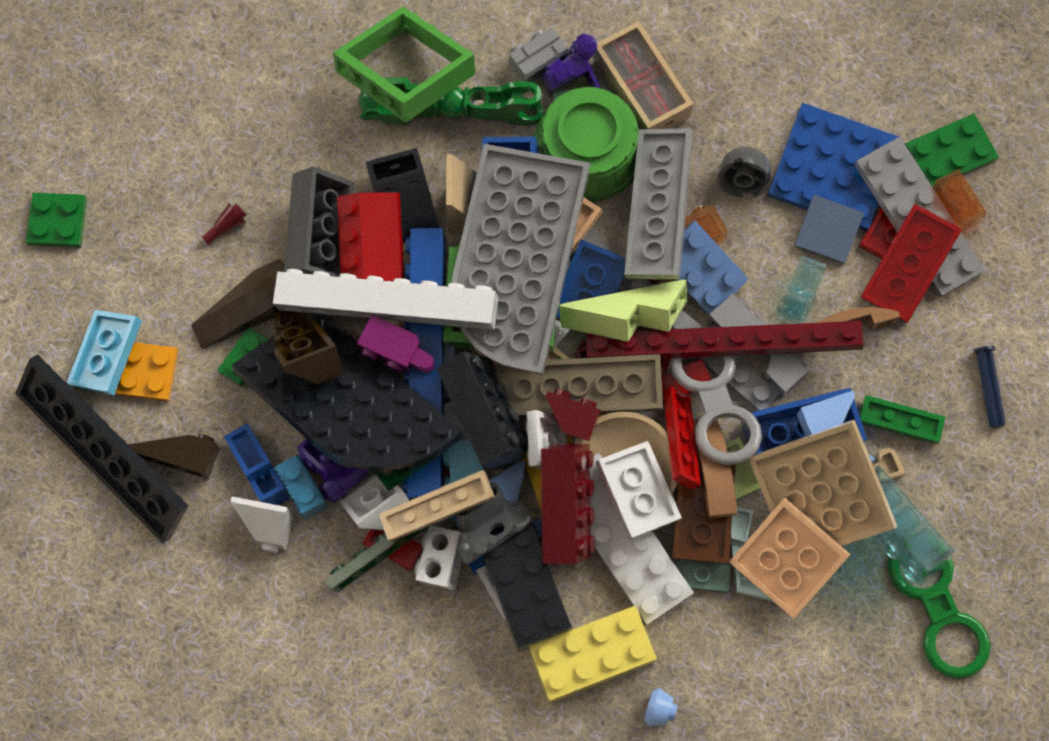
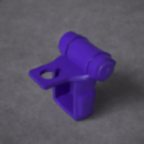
(574, 66)
(336, 478)

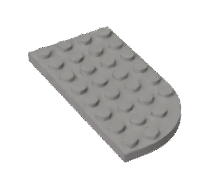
(520, 246)

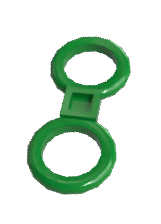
(943, 611)

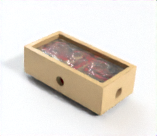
(642, 78)

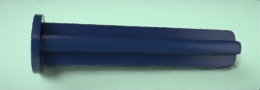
(990, 386)

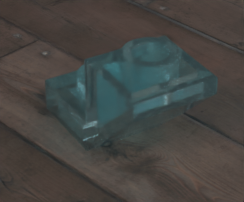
(803, 289)

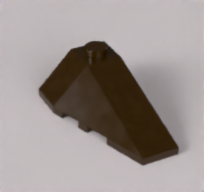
(241, 308)
(305, 347)

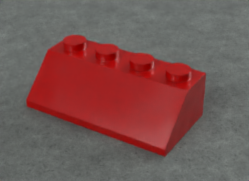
(370, 235)

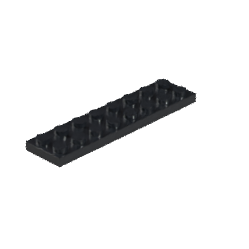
(101, 449)

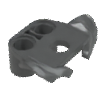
(480, 520)

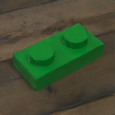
(249, 341)

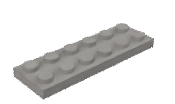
(899, 184)
(659, 204)

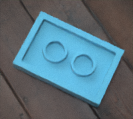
(104, 352)

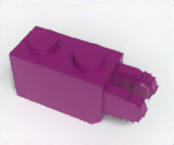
(395, 346)

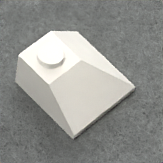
(370, 500)
(266, 522)

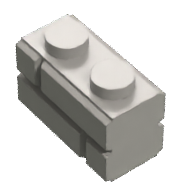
(531, 58)

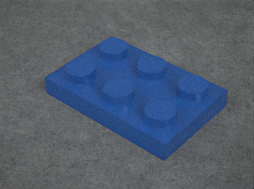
(592, 273)

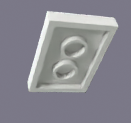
(638, 490)

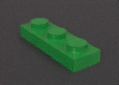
(902, 419)

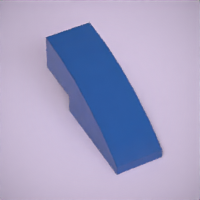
(256, 466)

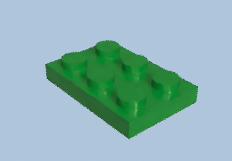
(951, 148)

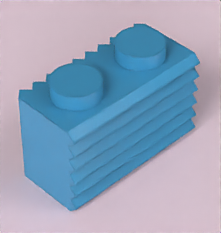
(301, 487)

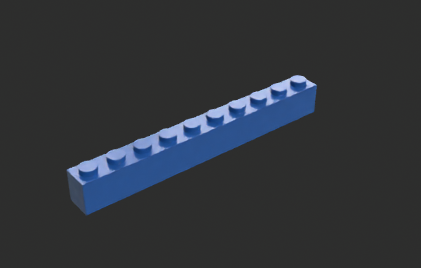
(427, 263)

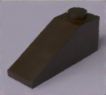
(182, 453)

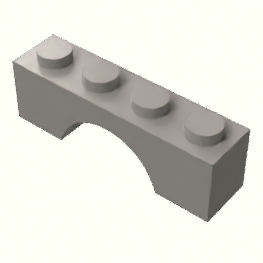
(783, 370)

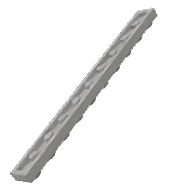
(745, 380)

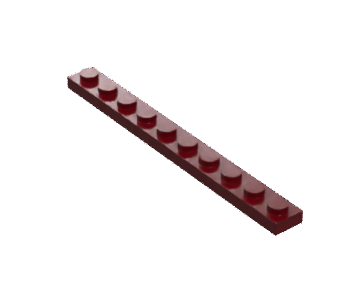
(732, 340)

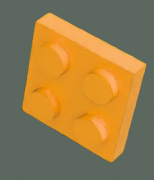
(148, 372)

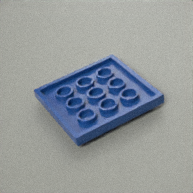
(822, 161)

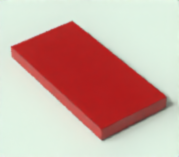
(911, 262)

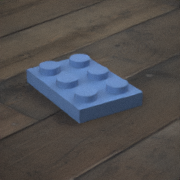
(707, 270)

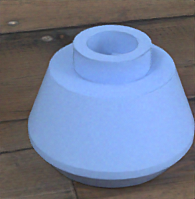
(660, 708)

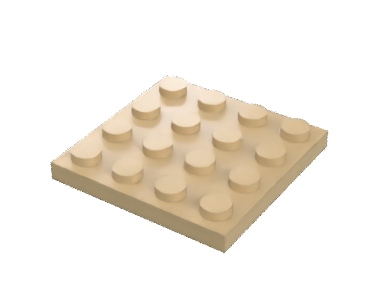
(828, 482)

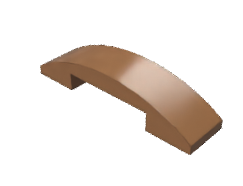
(874, 317)
(717, 478)

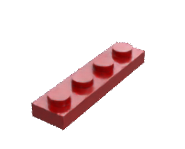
(681, 438)

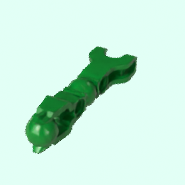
(499, 103)

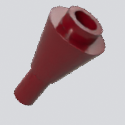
(229, 219)

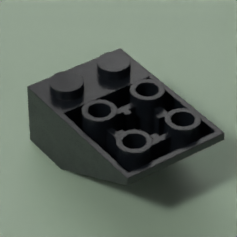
(405, 175)

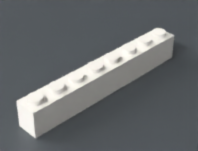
(386, 299)

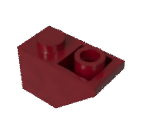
(572, 416)

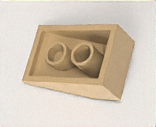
(459, 189)

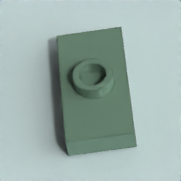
(705, 575)

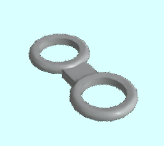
(717, 405)

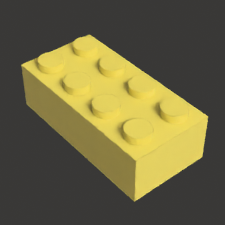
(592, 654)

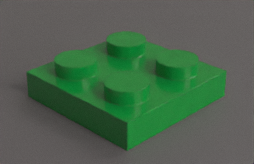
(56, 220)

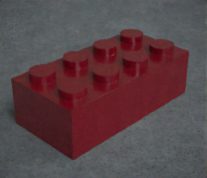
(567, 503)

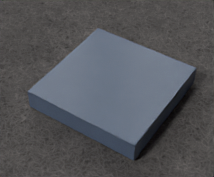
(829, 228)

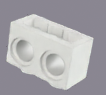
(448, 559)

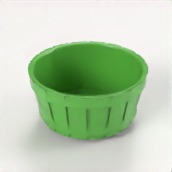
(593, 129)

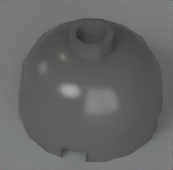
(745, 171)

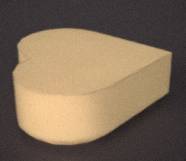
(890, 463)

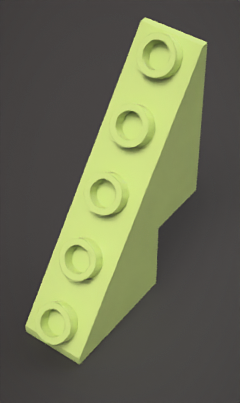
(621, 312)

